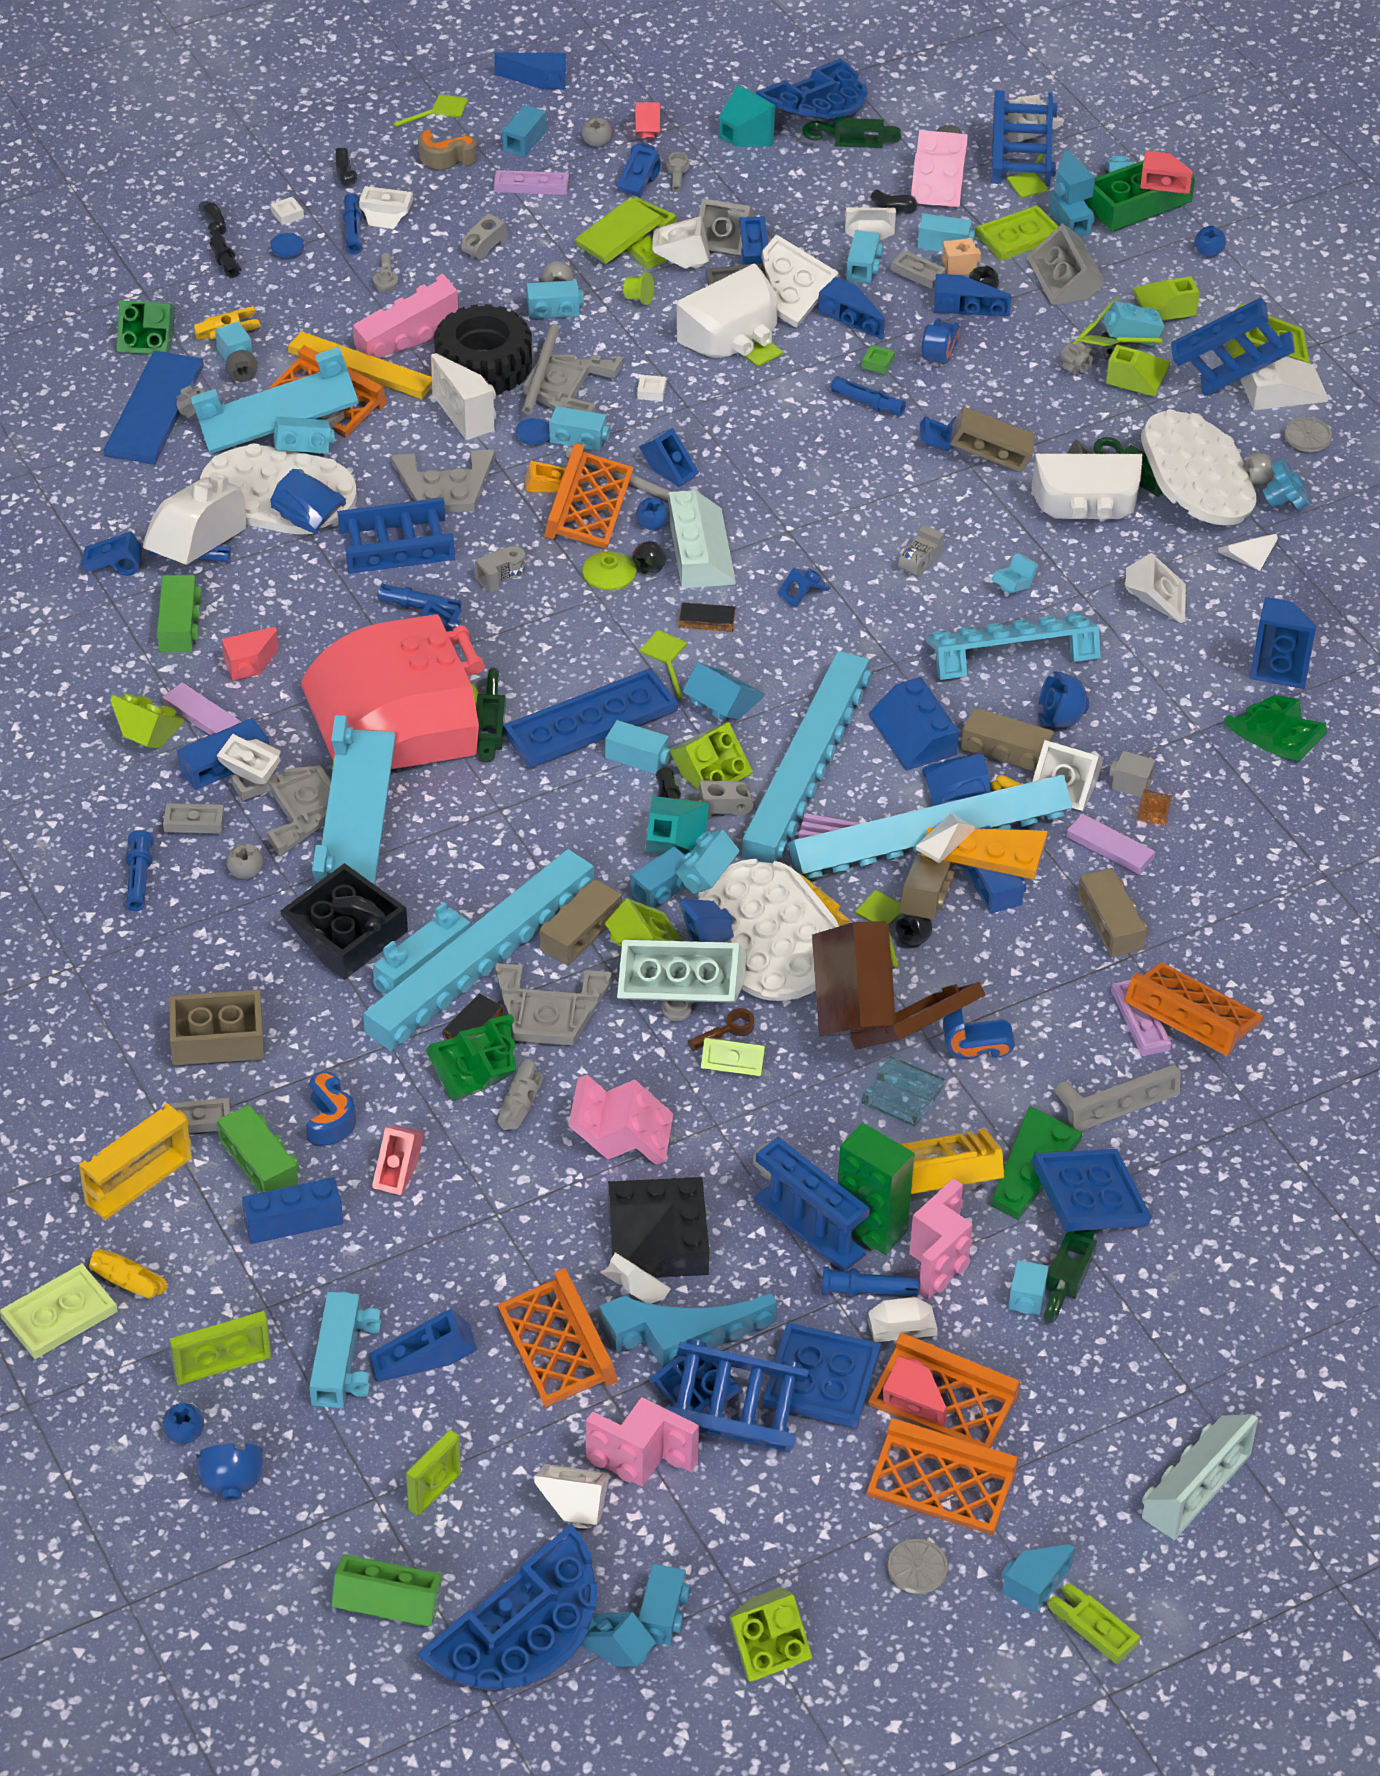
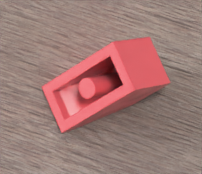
(647, 119)
(1165, 173)
(249, 652)
(397, 1158)
(914, 1391)

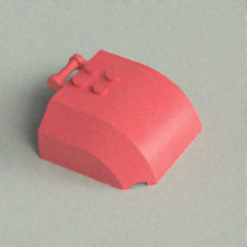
(401, 682)

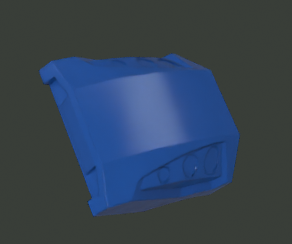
(305, 500)
(957, 778)
(670, 1376)

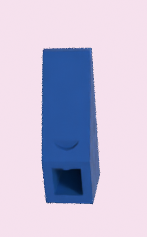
(967, 296)
(850, 306)

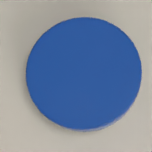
(287, 245)
(533, 431)

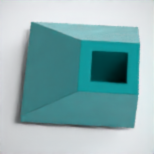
(747, 120)
(675, 824)

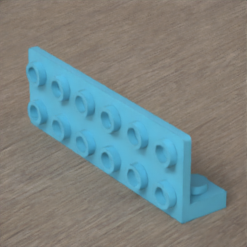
(256, 414)
(951, 646)
(355, 801)

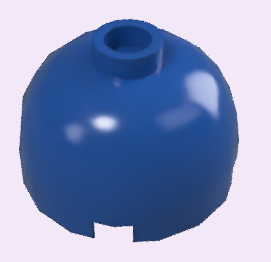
(1062, 701)
(229, 1469)

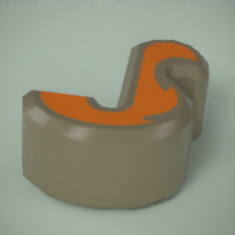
(448, 152)

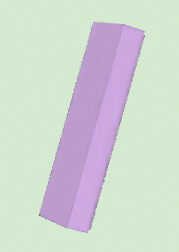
(531, 182)
(198, 709)
(1110, 844)
(1145, 1029)

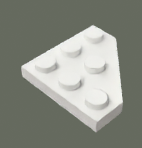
(794, 278)

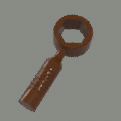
(698, 1041)

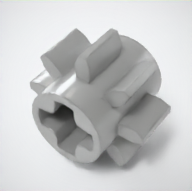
(1076, 357)
(184, 401)

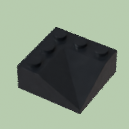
(340, 938)
(660, 1225)

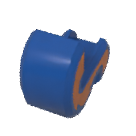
(939, 341)
(977, 1038)
(337, 1110)

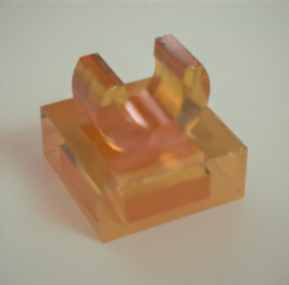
(1154, 807)

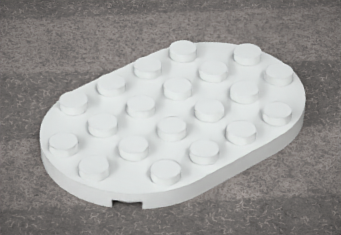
(1198, 467)
(261, 468)
(774, 925)

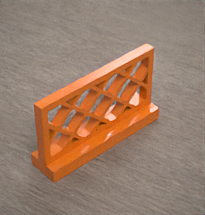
(364, 388)
(566, 492)
(1179, 1011)
(584, 1332)
(961, 1374)
(957, 1454)

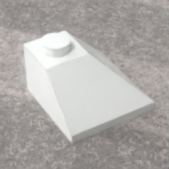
(683, 243)
(1157, 586)
(1079, 769)
(574, 1493)

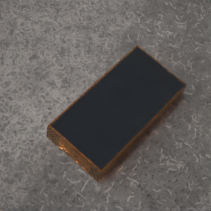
(707, 617)
(473, 1016)

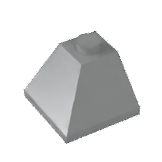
(722, 225)

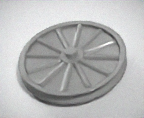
(1308, 434)
(917, 1566)

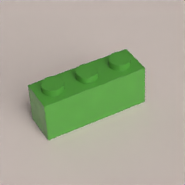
(178, 613)
(257, 1150)
(386, 1590)

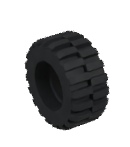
(490, 329)

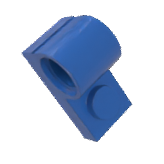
(642, 166)
(753, 239)
(120, 552)

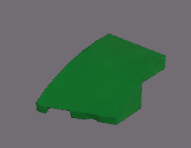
(1278, 727)
(475, 1057)

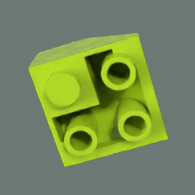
(1170, 297)
(1136, 370)
(145, 721)
(712, 757)
(769, 1634)

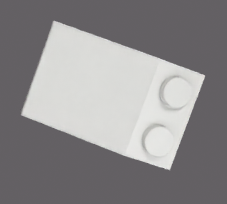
(1284, 384)
(463, 397)

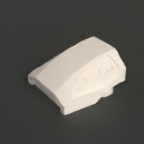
(1028, 118)

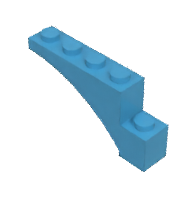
(663, 1327)

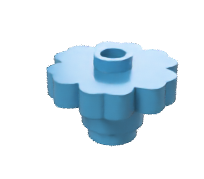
(1286, 487)

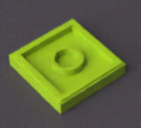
(433, 1473)

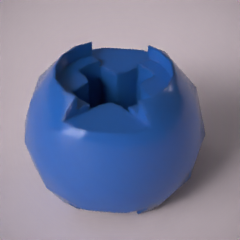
(1210, 241)
(652, 513)
(183, 1423)

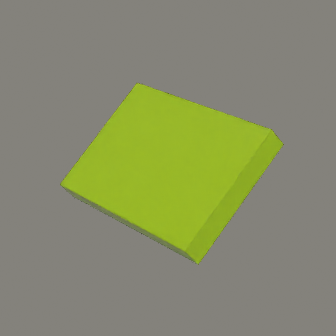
(618, 230)
(1016, 232)
(220, 1348)

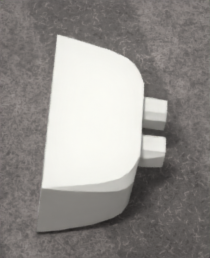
(728, 315)
(1086, 485)
(197, 519)

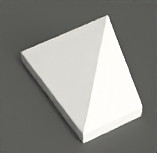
(1250, 552)
(945, 838)

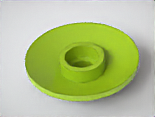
(609, 570)

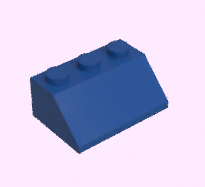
(1283, 644)
(915, 724)

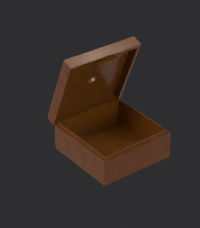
(858, 989)

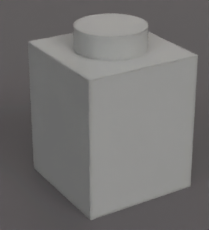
(1132, 773)

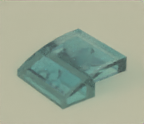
(903, 1091)

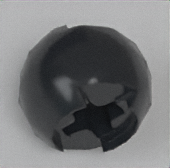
(985, 275)
(649, 557)
(913, 929)

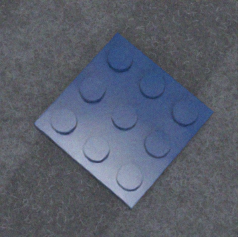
(1091, 1189)
(837, 1374)

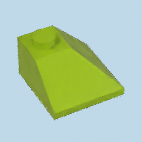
(640, 922)

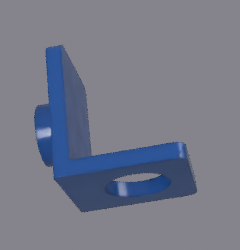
(805, 580)

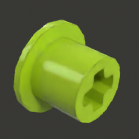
(639, 288)

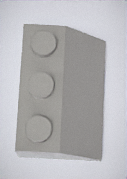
(1065, 267)

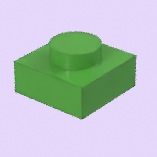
(878, 359)

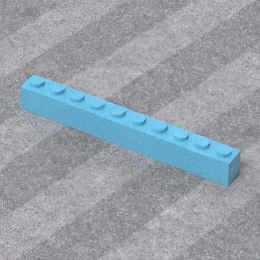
(806, 759)
(904, 831)
(476, 951)

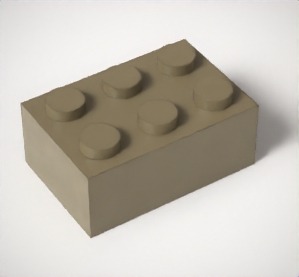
(216, 1027)

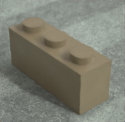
(992, 439)
(1004, 738)
(926, 887)
(1112, 912)
(579, 922)

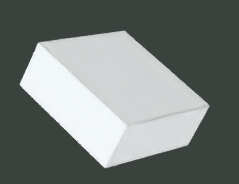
(287, 210)
(651, 388)

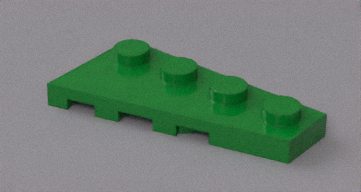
(1020, 1182)

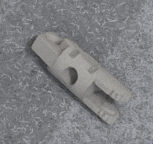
(520, 1095)

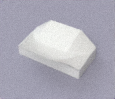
(384, 206)
(870, 220)
(249, 759)
(635, 1280)
(901, 1315)

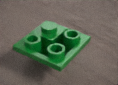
(145, 326)

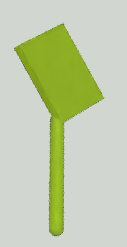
(444, 105)
(1028, 183)
(1098, 320)
(1110, 341)
(763, 354)
(665, 649)
(881, 908)

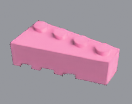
(407, 321)

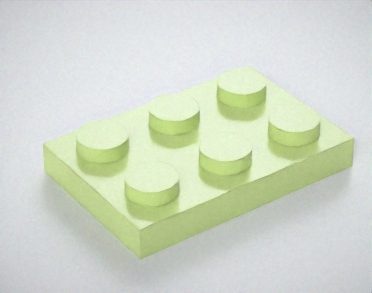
(58, 1311)

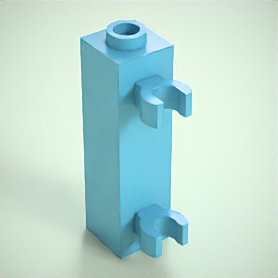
(418, 949)
(336, 1348)

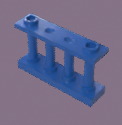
(1003, 127)
(1225, 329)
(398, 552)
(819, 1191)
(745, 1427)

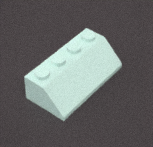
(699, 541)
(681, 971)
(1199, 1473)

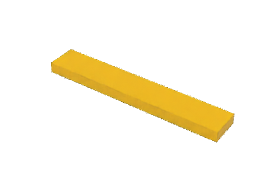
(373, 368)

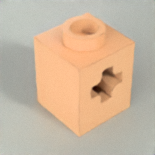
(960, 256)

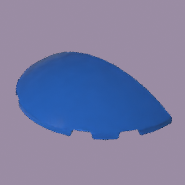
(828, 93)
(526, 1624)

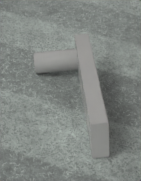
(1118, 1100)

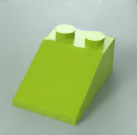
(1280, 328)

